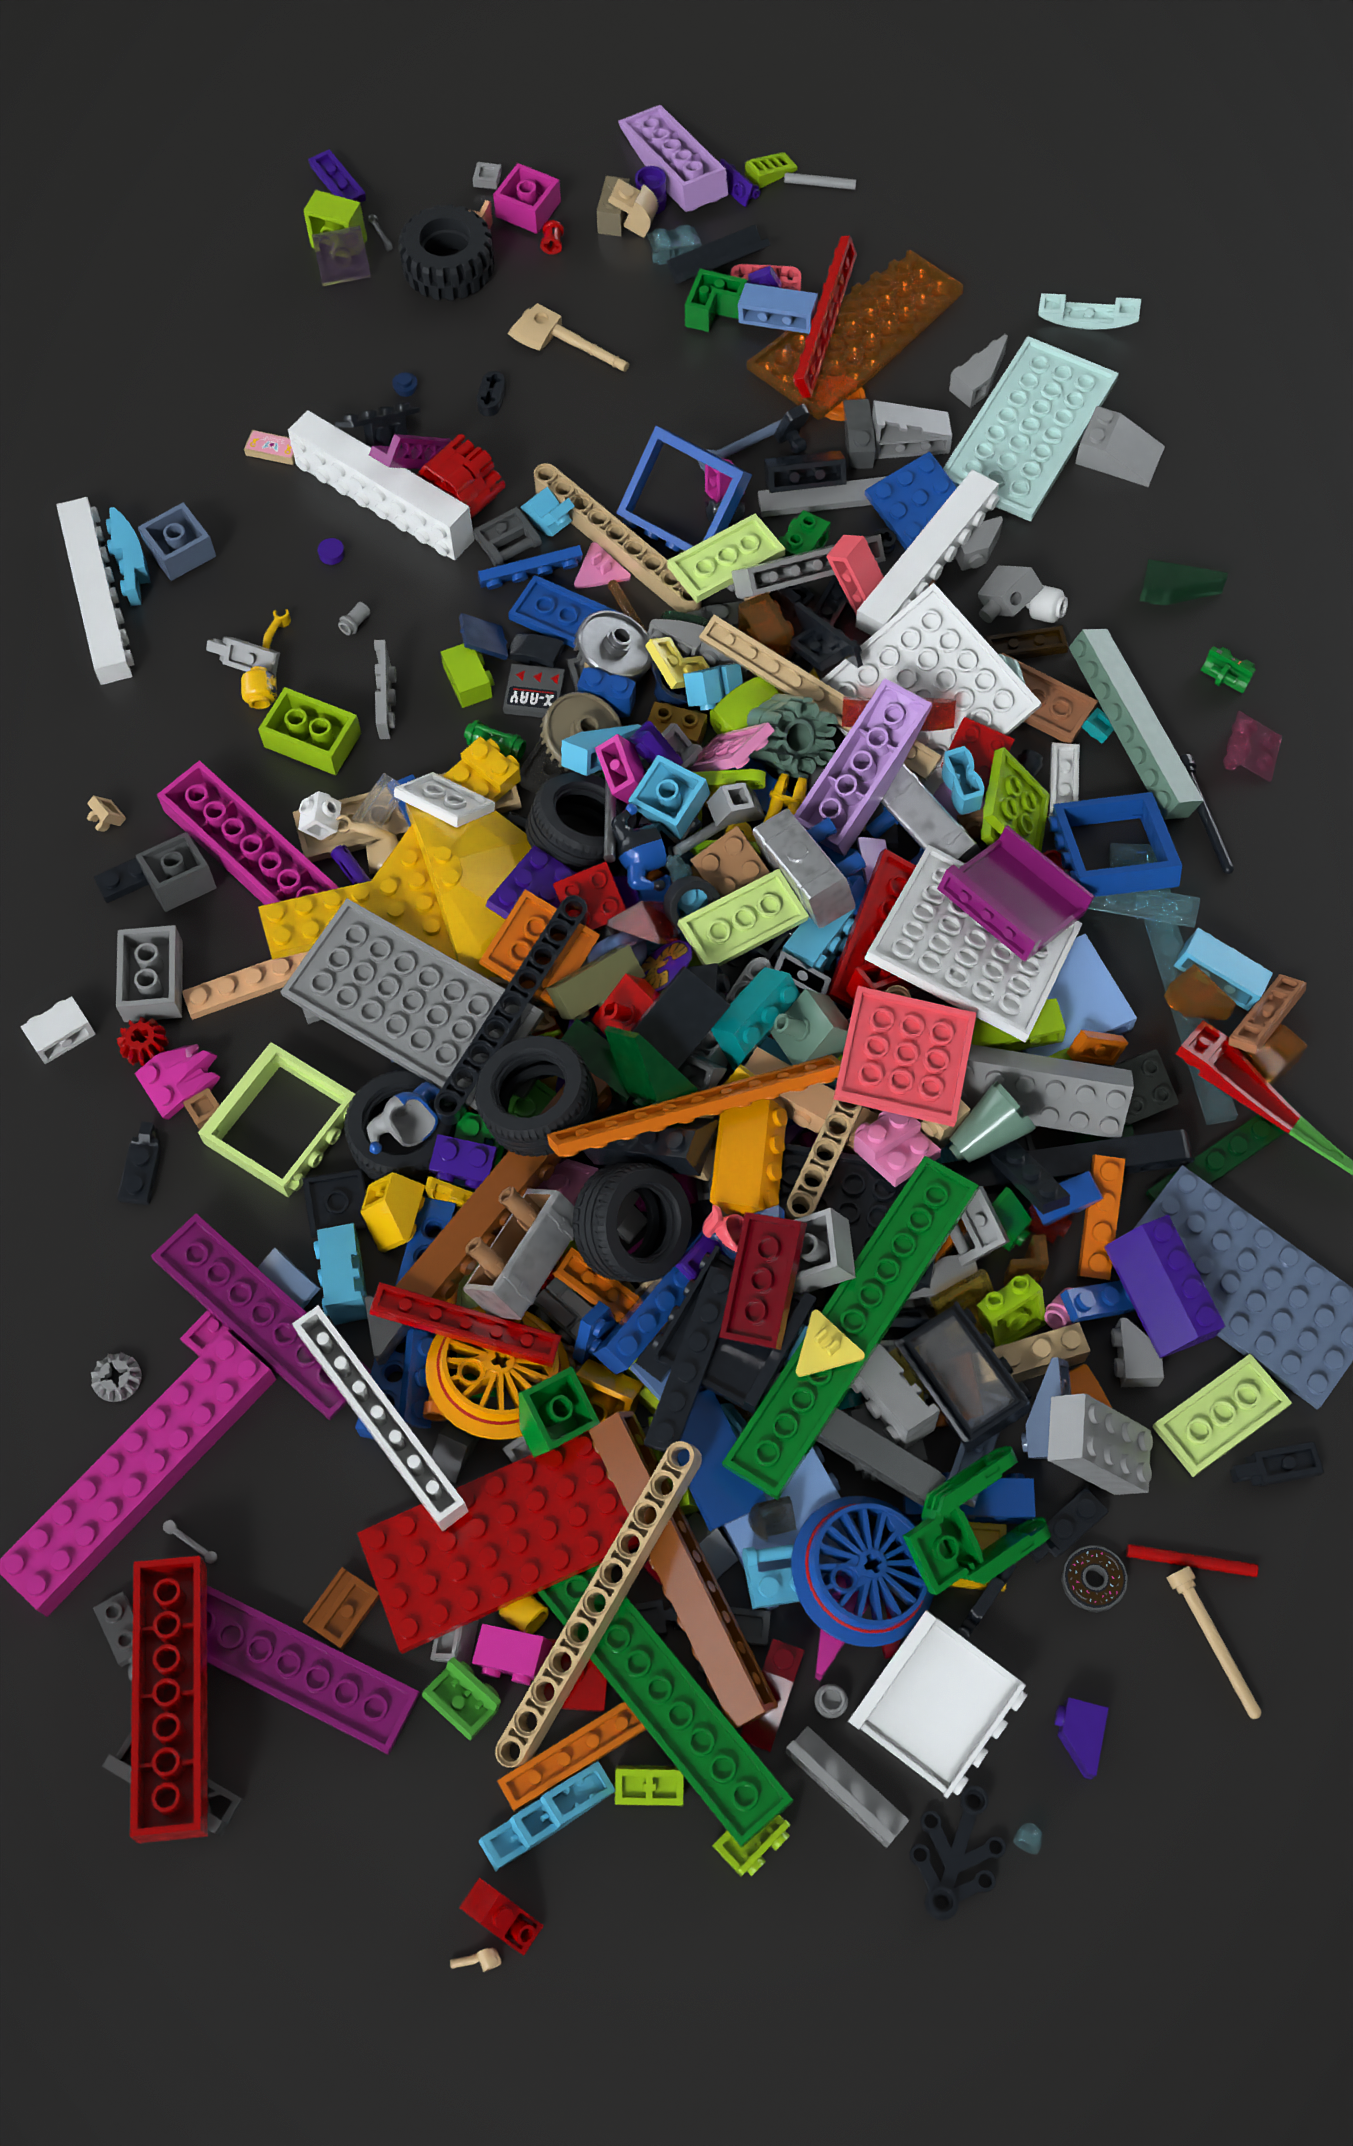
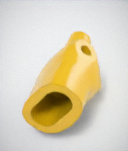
(525, 1614)

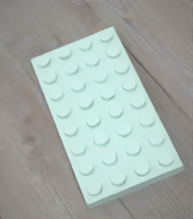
(1031, 424)

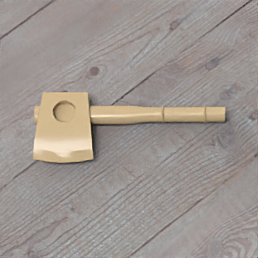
(541, 325)

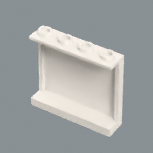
(939, 1704)

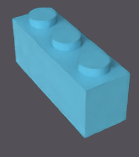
(1230, 970)

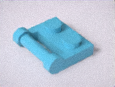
(772, 1586)

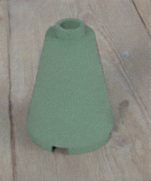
(990, 1125)

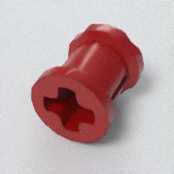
(548, 236)

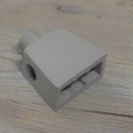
(1008, 591)

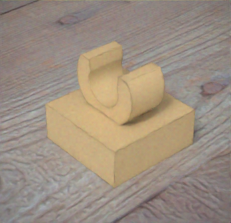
(106, 812)

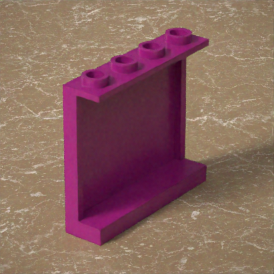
(1016, 894)

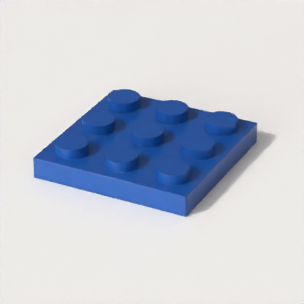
(911, 497)

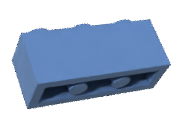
(777, 308)

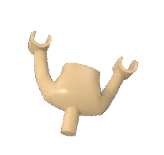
(378, 851)

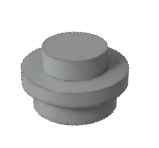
(831, 1701)

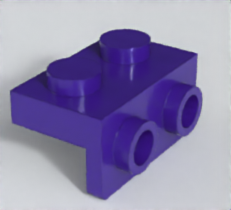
(650, 743)
(462, 1160)

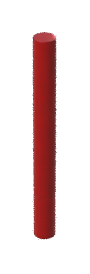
(1192, 1560)

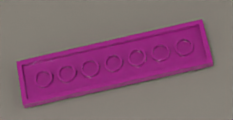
(248, 1307)
(306, 1673)

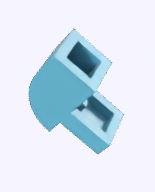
(547, 513)

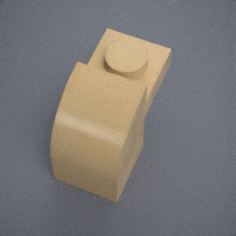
(639, 205)

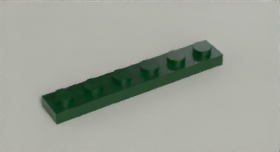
(1227, 1152)

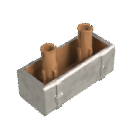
(522, 1253)

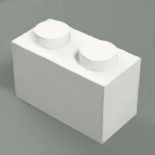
(58, 1030)

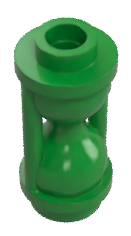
(508, 743)

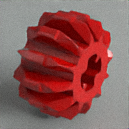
(131, 1039)

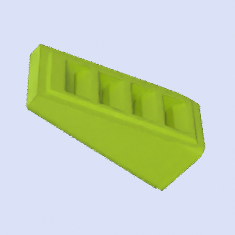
(758, 169)

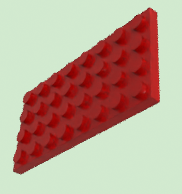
(521, 1535)

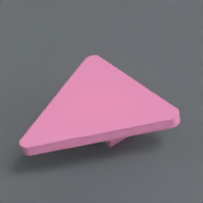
(599, 569)

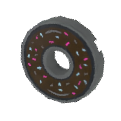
(1104, 1562)

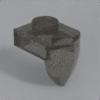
(772, 1517)

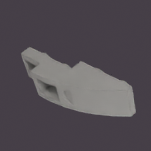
(687, 640)

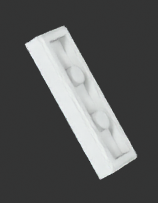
(1063, 773)

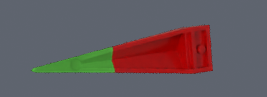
(1236, 1076)

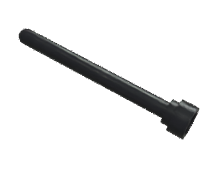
(1208, 821)

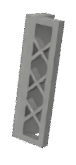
(846, 1786)

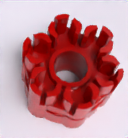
(459, 474)

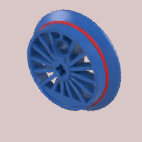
(819, 1594)

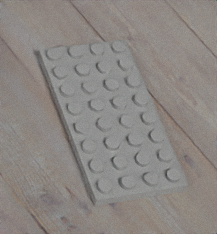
(397, 994)

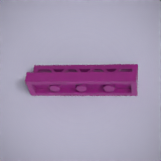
(407, 455)

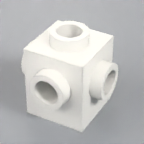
(319, 815)

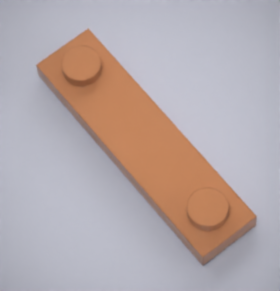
(1267, 1014)

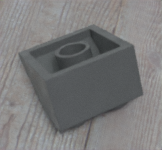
(176, 871)

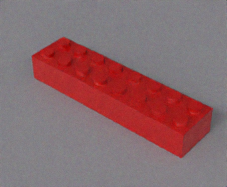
(169, 1700)

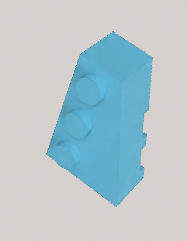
(341, 1273)

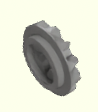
(127, 1382)

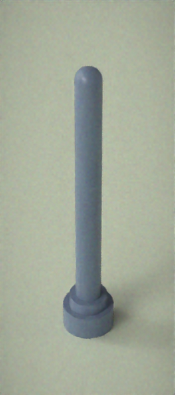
(744, 442)

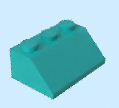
(753, 1014)

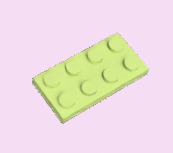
(709, 564)
(743, 919)
(1221, 1415)

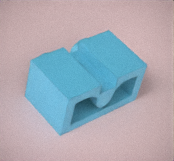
(711, 684)

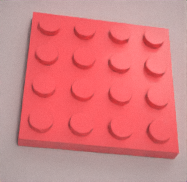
(905, 1056)

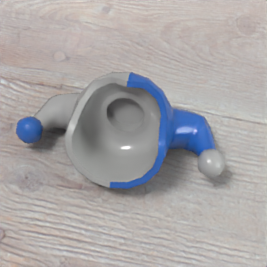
(406, 1118)

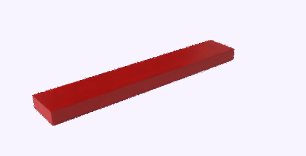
(465, 1324)

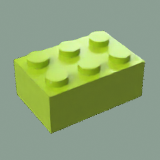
(310, 731)

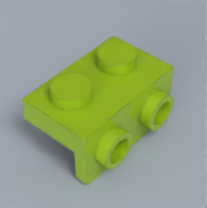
(750, 1857)

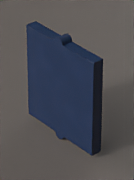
(483, 636)

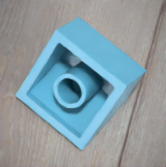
(670, 795)

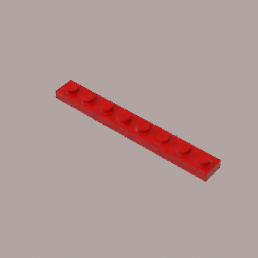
(825, 317)

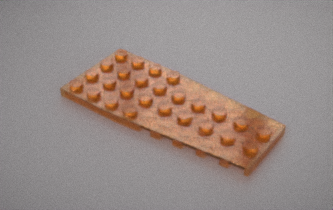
(868, 332)

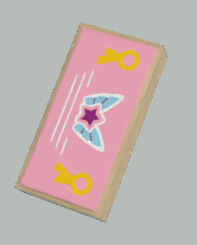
(270, 447)

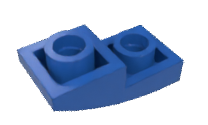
(1082, 1193)

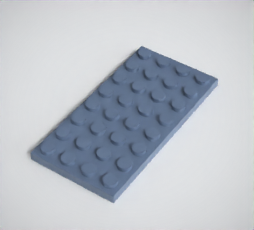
(1265, 1289)

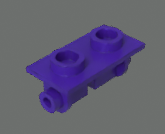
(738, 185)

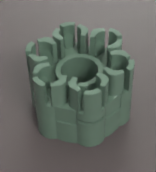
(806, 739)

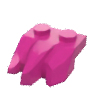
(176, 1077)

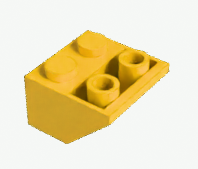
(392, 1210)

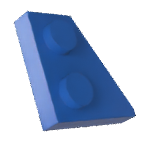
(592, 1331)

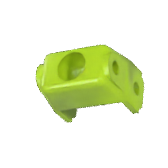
(734, 708)

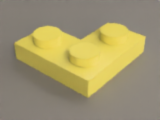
(671, 661)

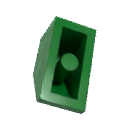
(1013, 1218)

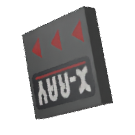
(532, 690)

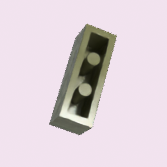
(593, 982)

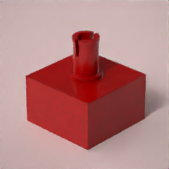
(625, 1004)

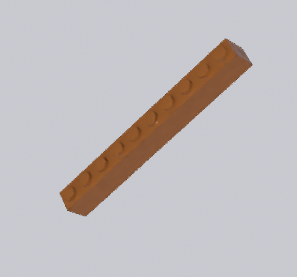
(483, 1216)
(687, 1578)

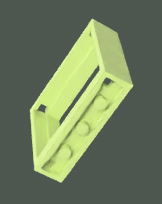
(245, 1093)

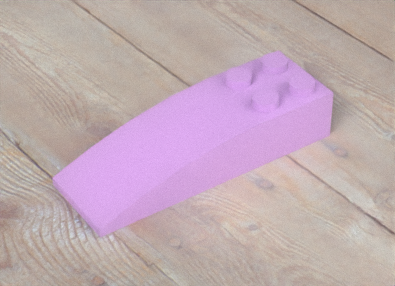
(690, 170)
(865, 764)

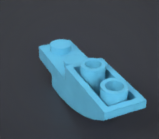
(128, 555)

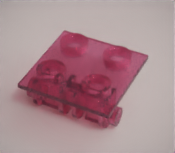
(1252, 747)

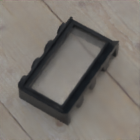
(964, 1376)

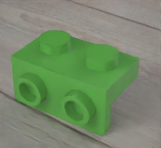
(463, 1698)

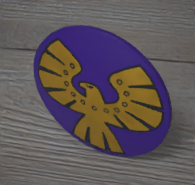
(665, 963)

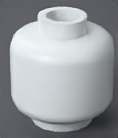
(1048, 605)

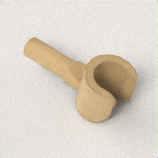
(487, 1957)

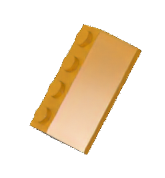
(749, 1157)

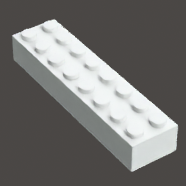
(387, 491)

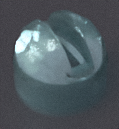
(1029, 1838)

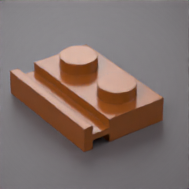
(341, 1608)

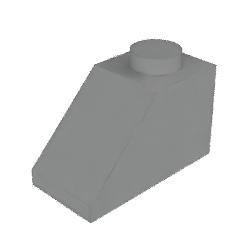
(980, 544)

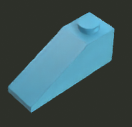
(579, 749)

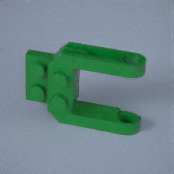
(945, 1542)

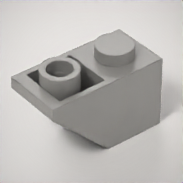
(734, 805)
(1137, 1358)

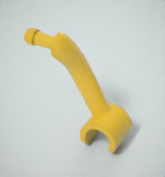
(279, 621)

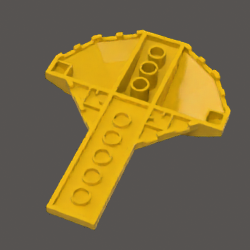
(428, 887)

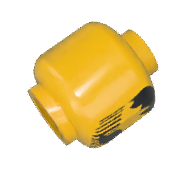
(259, 687)

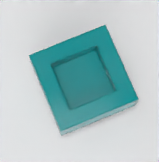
(1098, 725)

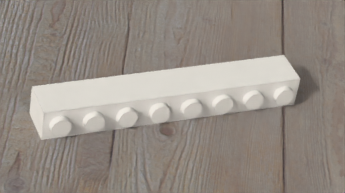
(929, 551)
(94, 590)
(380, 1418)

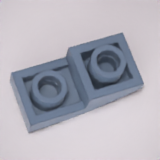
(289, 1278)

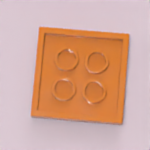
(520, 934)

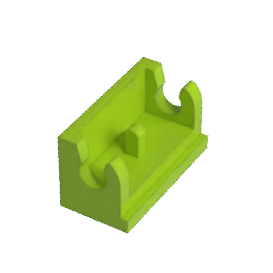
(648, 1785)

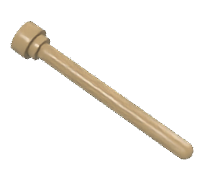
(1184, 1583)

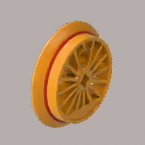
(453, 1392)

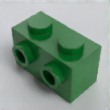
(805, 534)

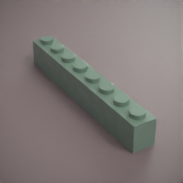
(1135, 723)

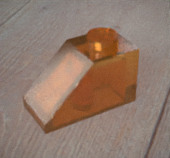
(1198, 996)

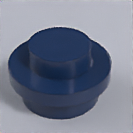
(405, 384)

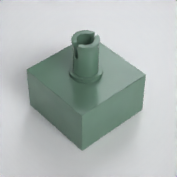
(811, 1028)

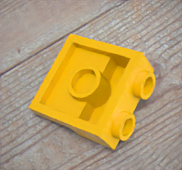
(485, 770)

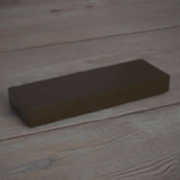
(1030, 643)

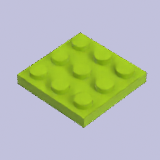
(1016, 799)

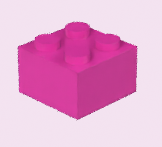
(527, 198)

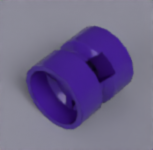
(655, 180)

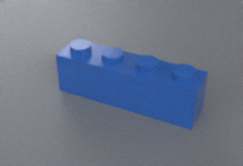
(1005, 1501)

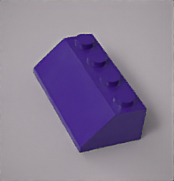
(1165, 1287)

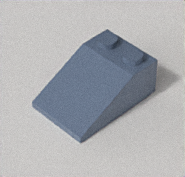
(1055, 1383)

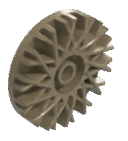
(575, 714)

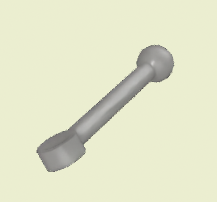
(171, 1528)

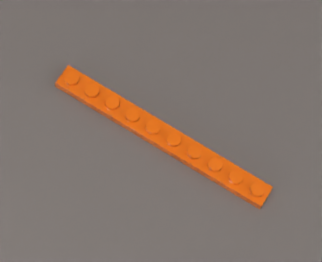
(694, 1105)

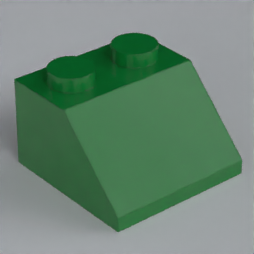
(555, 1412)

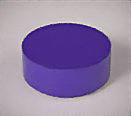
(331, 551)

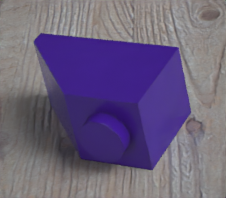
(1082, 1733)

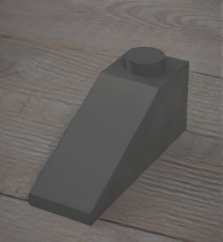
(859, 434)

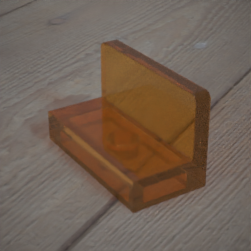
(1034, 1263)

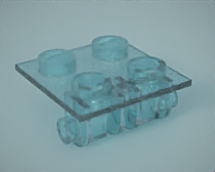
(664, 240)

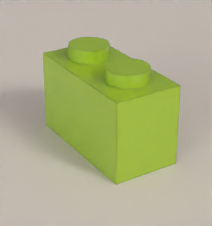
(467, 674)

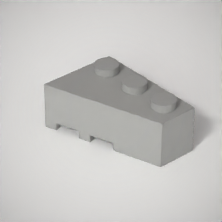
(909, 430)
(895, 1400)

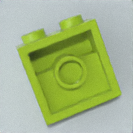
(1013, 1311)

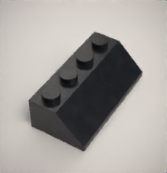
(676, 1148)

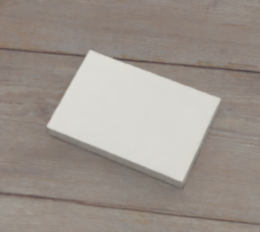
(444, 799)

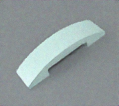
(1088, 315)

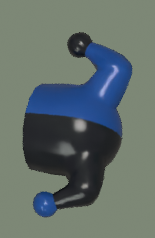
(639, 850)

